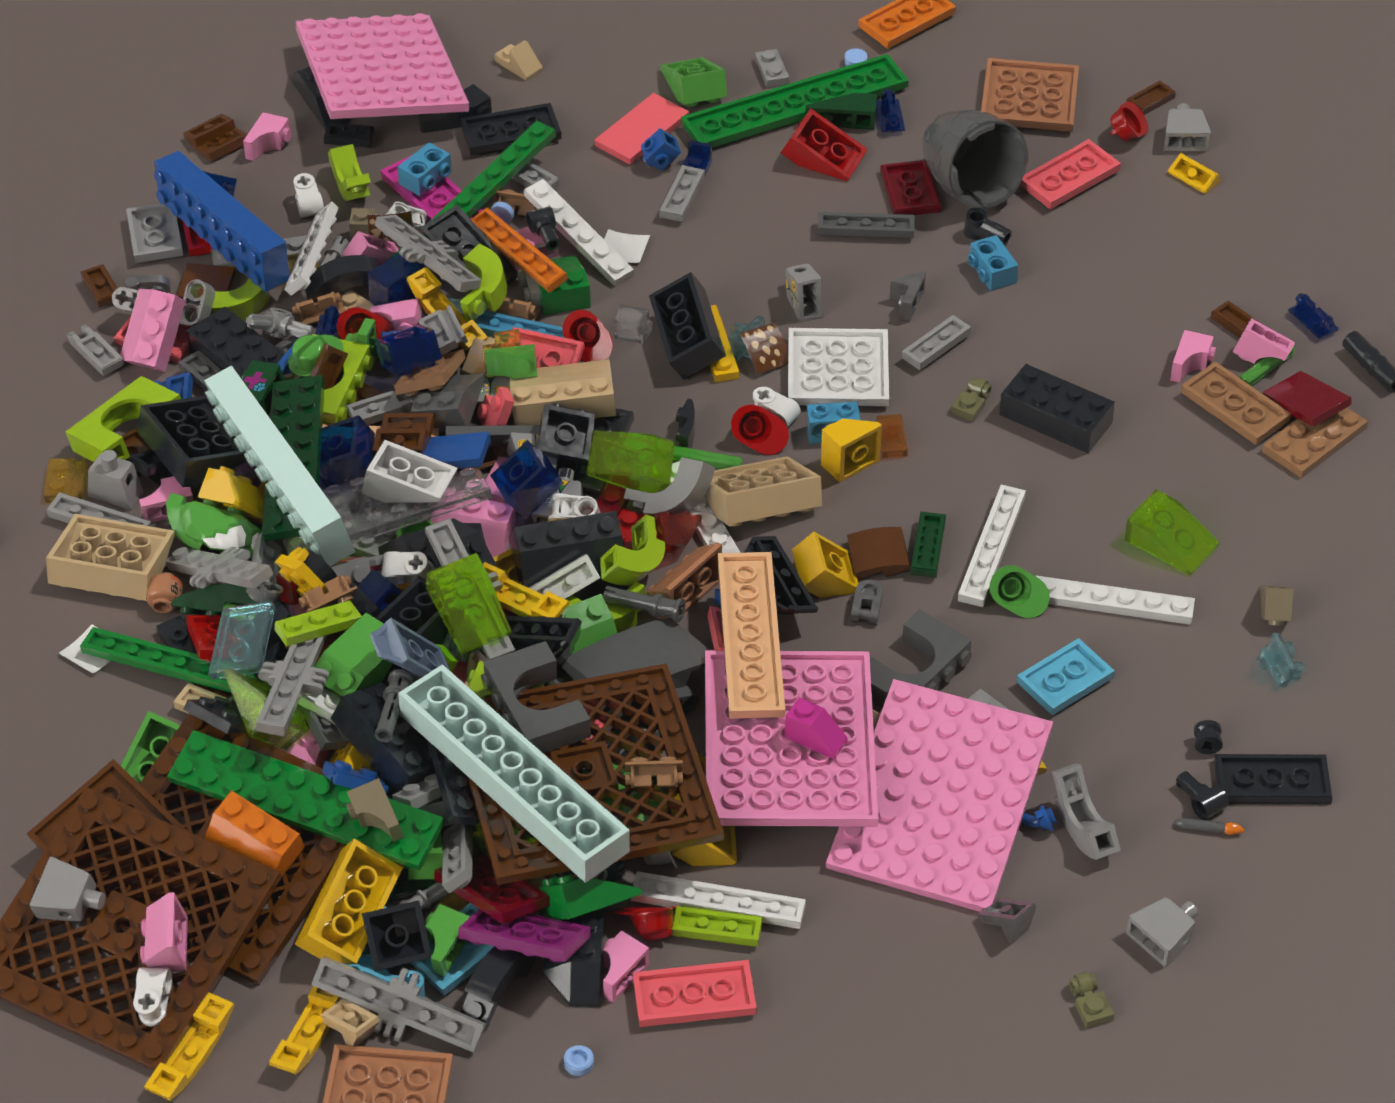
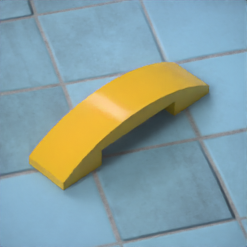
(431, 298)
(524, 600)
(307, 1034)
(193, 1049)

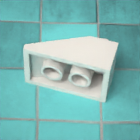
(406, 476)

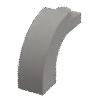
(683, 493)
(1084, 824)

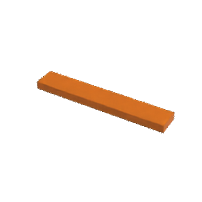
(520, 250)

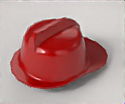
(1128, 122)
(353, 318)
(587, 328)
(759, 429)
(650, 922)

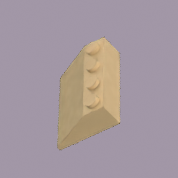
(570, 385)
(763, 491)
(108, 556)

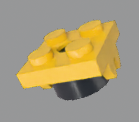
(305, 570)

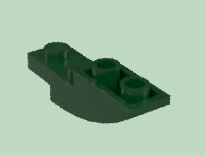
(213, 599)

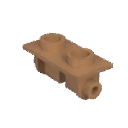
(515, 200)
(518, 309)
(309, 311)
(338, 592)
(664, 770)

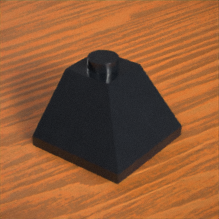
(396, 935)

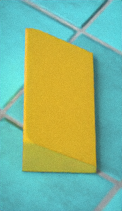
(1194, 174)

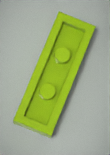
(317, 623)
(717, 926)

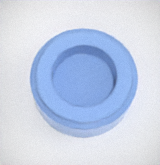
(854, 56)
(503, 211)
(578, 1060)

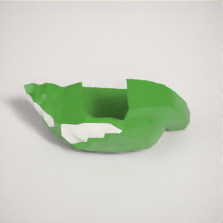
(210, 525)

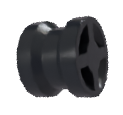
(1208, 737)

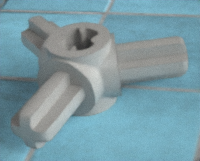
(278, 324)

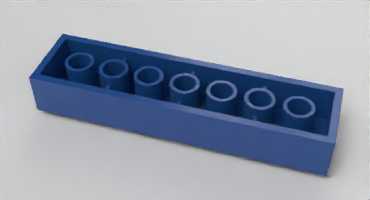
(222, 221)

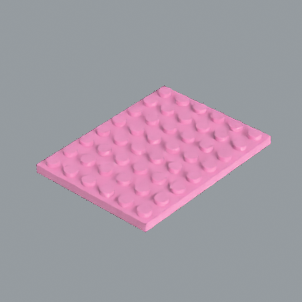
(381, 66)
(777, 782)
(947, 796)

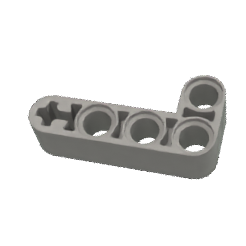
(202, 304)

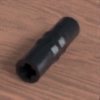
(1371, 360)

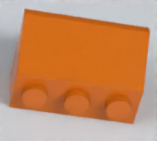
(254, 834)

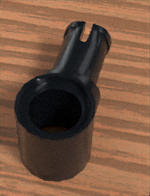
(543, 223)
(1204, 800)

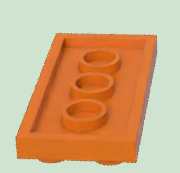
(904, 19)

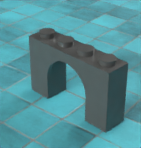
(934, 640)
(519, 671)

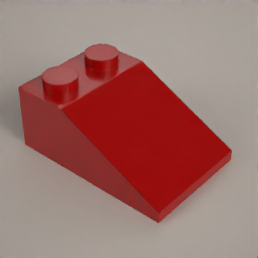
(823, 147)

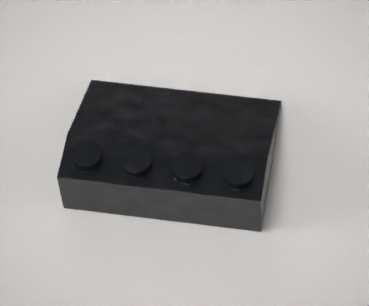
(188, 438)
(552, 545)

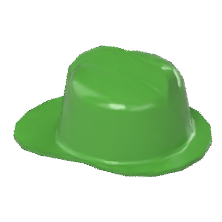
(306, 352)
(1019, 591)

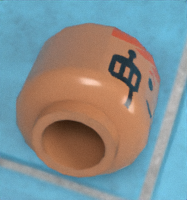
(162, 591)

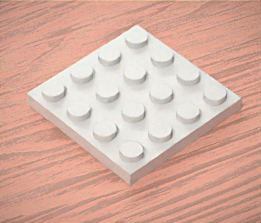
(838, 366)

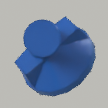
(1044, 818)

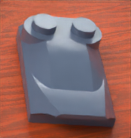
(407, 649)

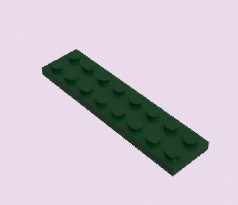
(299, 418)

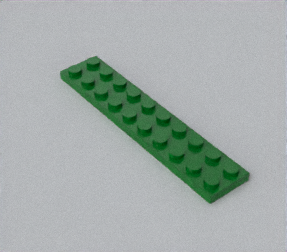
(788, 102)
(298, 797)

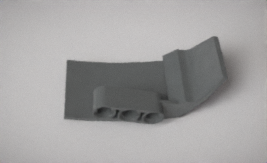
(637, 648)

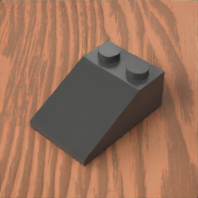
(453, 403)

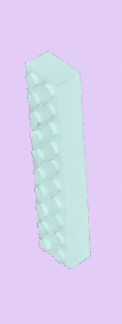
(278, 466)
(514, 773)

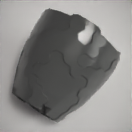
(975, 157)

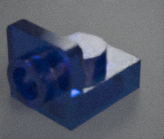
(699, 155)

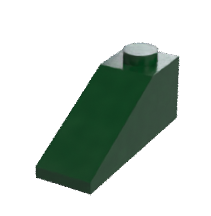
(848, 111)

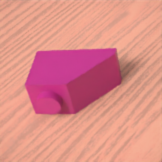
(814, 728)

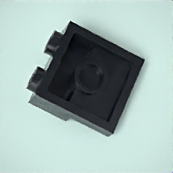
(565, 433)

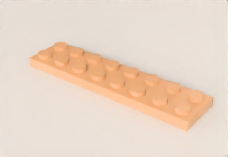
(750, 635)

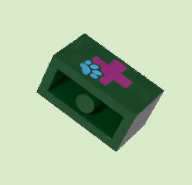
(260, 379)

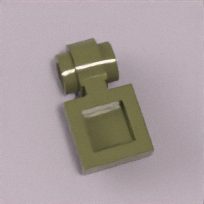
(971, 403)
(1091, 1006)

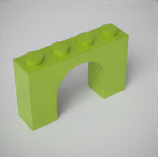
(352, 377)
(94, 432)

